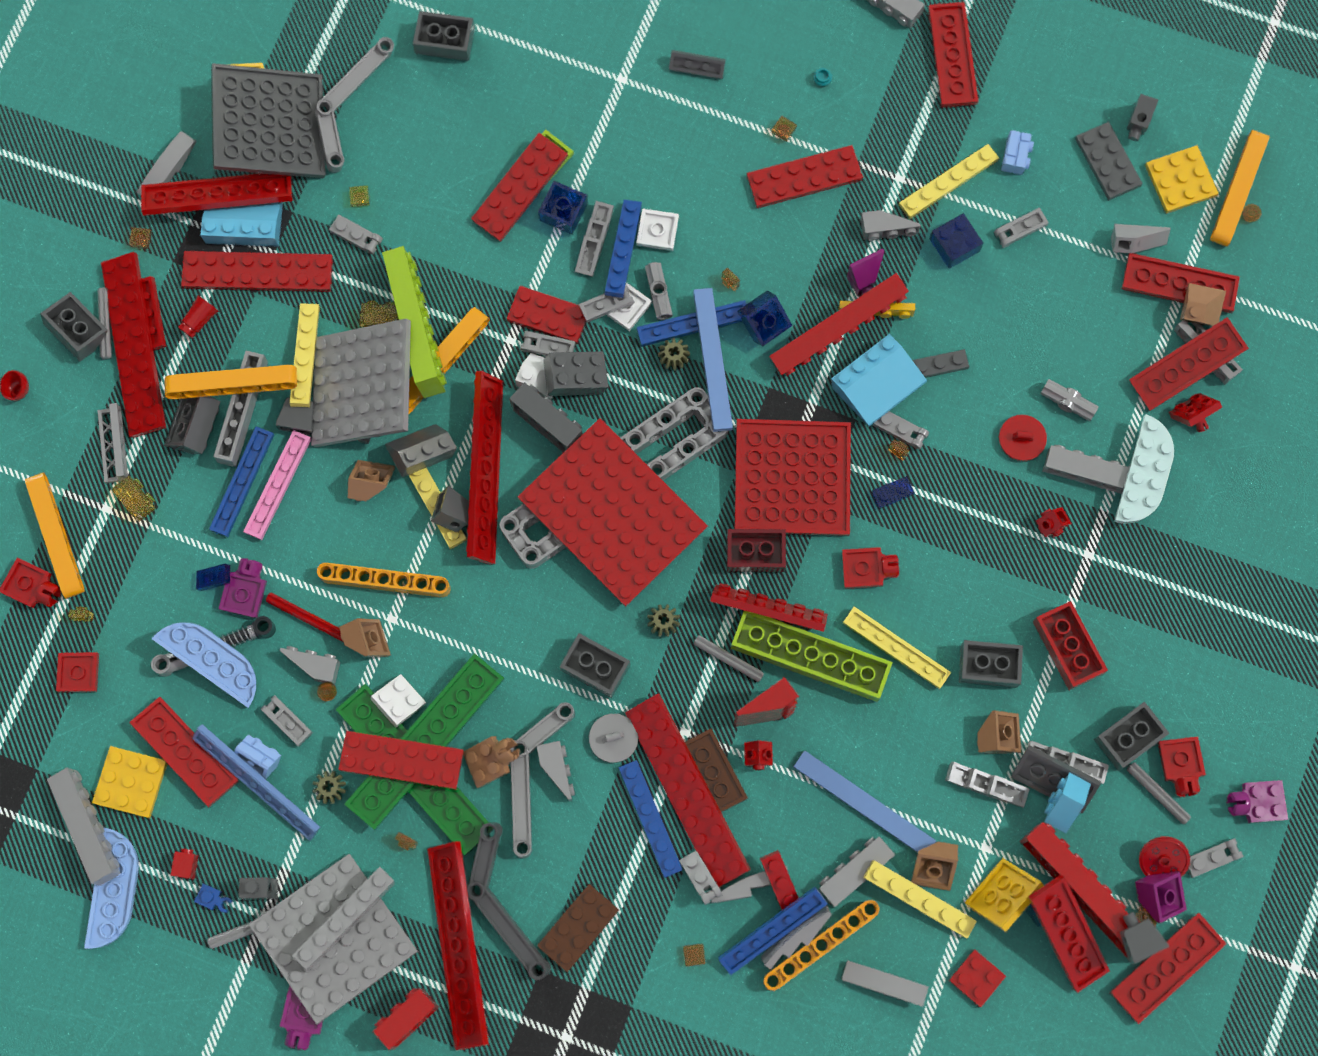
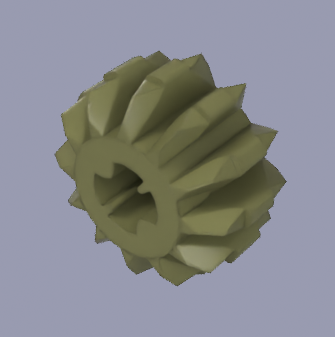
(671, 348)
(671, 618)
(323, 783)

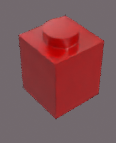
(184, 864)

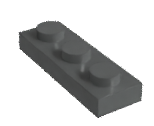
(697, 64)
(942, 363)

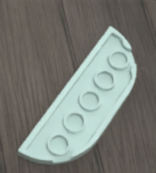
(1146, 473)

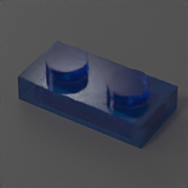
(892, 492)
(213, 577)

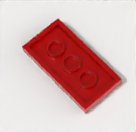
(547, 314)

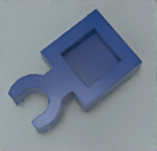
(210, 898)

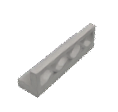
(1186, 333)
(117, 444)

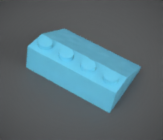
(243, 225)
(878, 380)

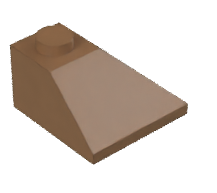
(1202, 305)
(368, 479)
(365, 637)
(1000, 734)
(936, 866)

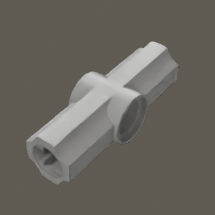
(657, 281)
(1069, 400)

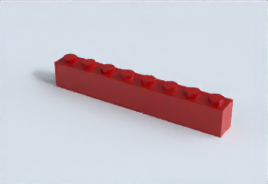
(838, 324)

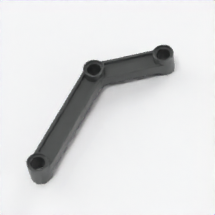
(494, 910)

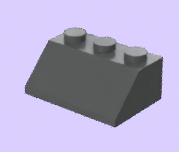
(74, 326)
(192, 424)
(421, 449)

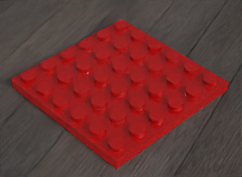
(793, 476)

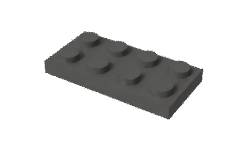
(1108, 161)
(1044, 773)

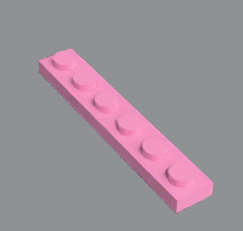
(277, 485)

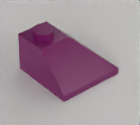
(864, 272)
(1162, 895)

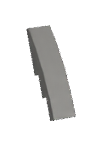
(170, 160)
(594, 238)
(1084, 764)
(987, 784)
(742, 888)
(803, 933)
(885, 983)

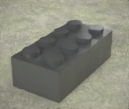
(545, 417)

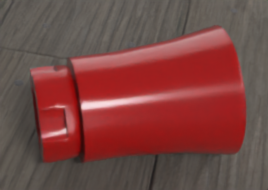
(197, 317)

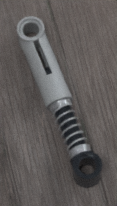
(251, 632)

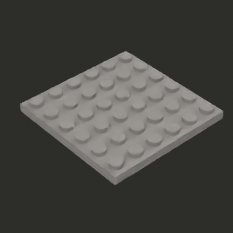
(361, 383)
(354, 963)

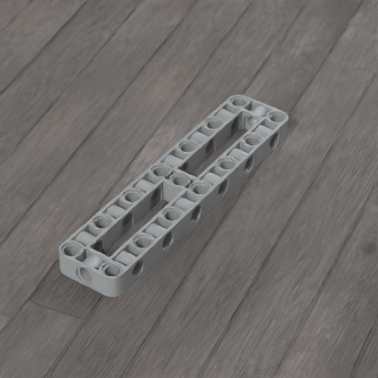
(647, 433)

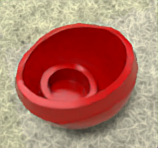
(14, 385)

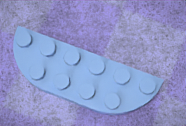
(210, 658)
(114, 900)

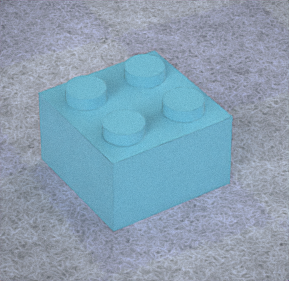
(1066, 802)

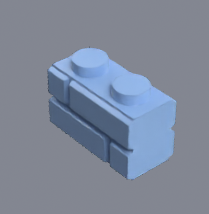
(1016, 152)
(258, 756)

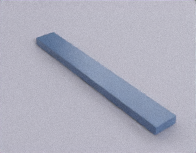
(712, 360)
(256, 782)
(863, 802)

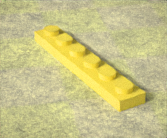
(948, 181)
(305, 354)
(429, 492)
(896, 647)
(920, 899)

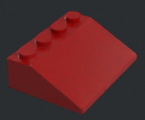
(771, 705)

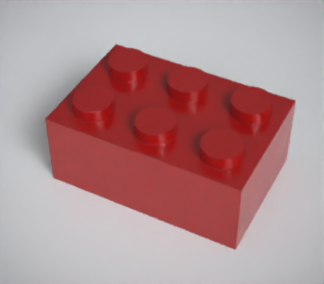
(405, 1018)

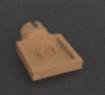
(490, 759)

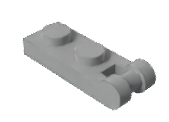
(1021, 227)
(355, 234)
(604, 305)
(545, 344)
(902, 429)
(287, 721)
(1213, 858)
(700, 877)

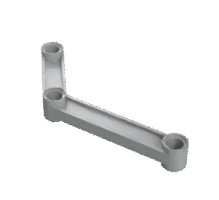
(340, 94)
(521, 774)

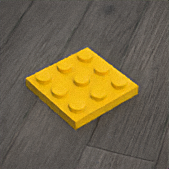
(1181, 179)
(129, 782)
(1003, 894)

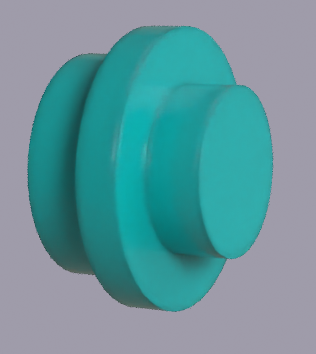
(822, 77)

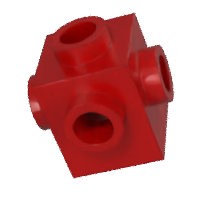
(1053, 522)
(758, 754)

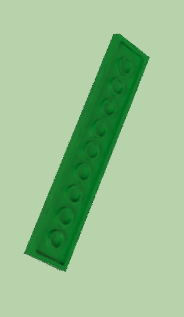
(435, 726)
(446, 806)

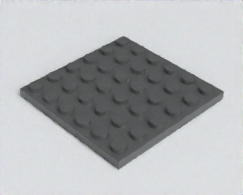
(266, 121)

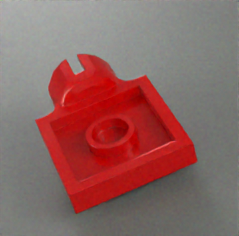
(868, 567)
(29, 585)
(1182, 764)

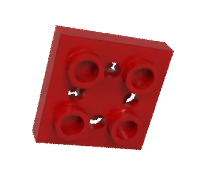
(1195, 411)

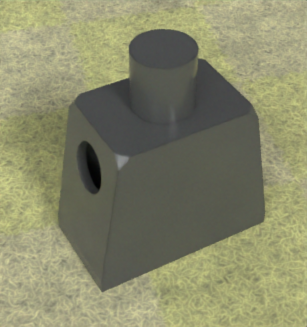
(1141, 116)
(296, 418)
(451, 510)
(258, 888)
(1141, 939)

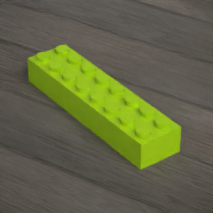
(410, 305)
(811, 655)

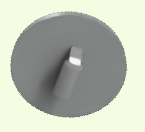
(613, 738)

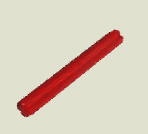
(304, 615)

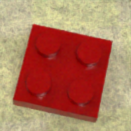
(77, 672)
(977, 978)

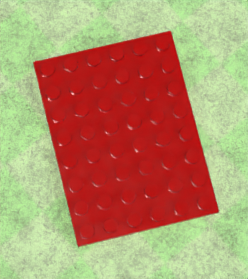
(612, 512)

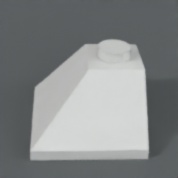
(533, 373)

